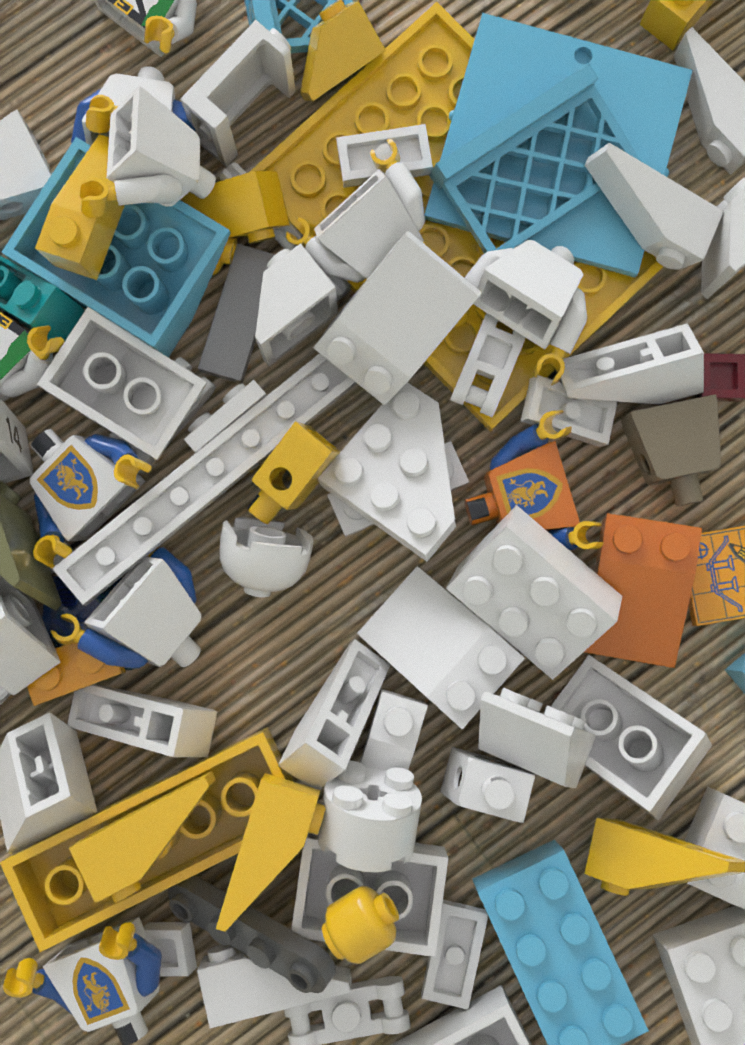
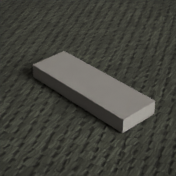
(235, 319)

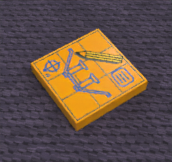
(719, 578)

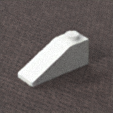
(715, 101)
(655, 209)
(639, 370)
(335, 718)
(143, 721)
(393, 731)
(241, 990)

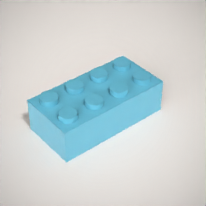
(559, 950)

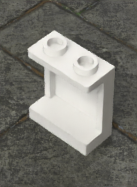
(234, 83)

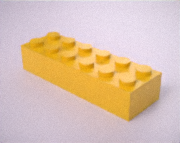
(52, 887)

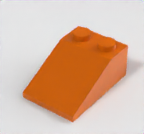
(655, 574)

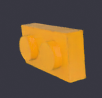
(72, 674)

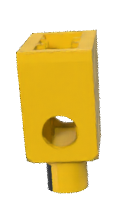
(305, 457)

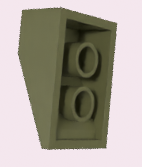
(16, 552)

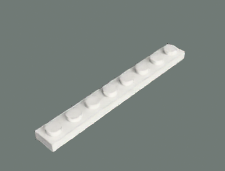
(200, 479)

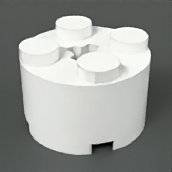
(370, 817)

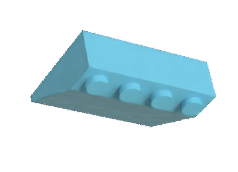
(151, 270)

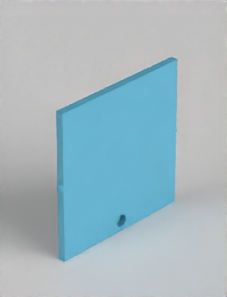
(514, 66)

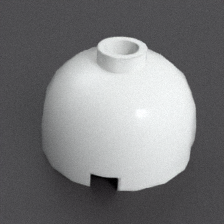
(263, 555)

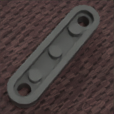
(254, 934)

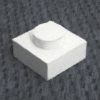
(176, 946)

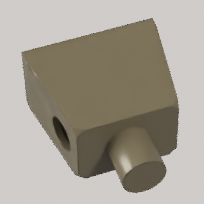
(676, 444)

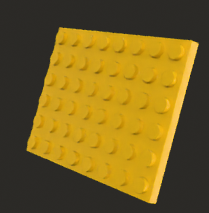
(414, 86)

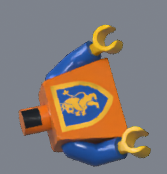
(533, 478)

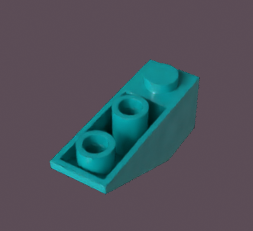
(36, 301)

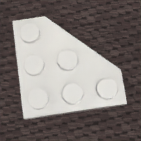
(398, 473)

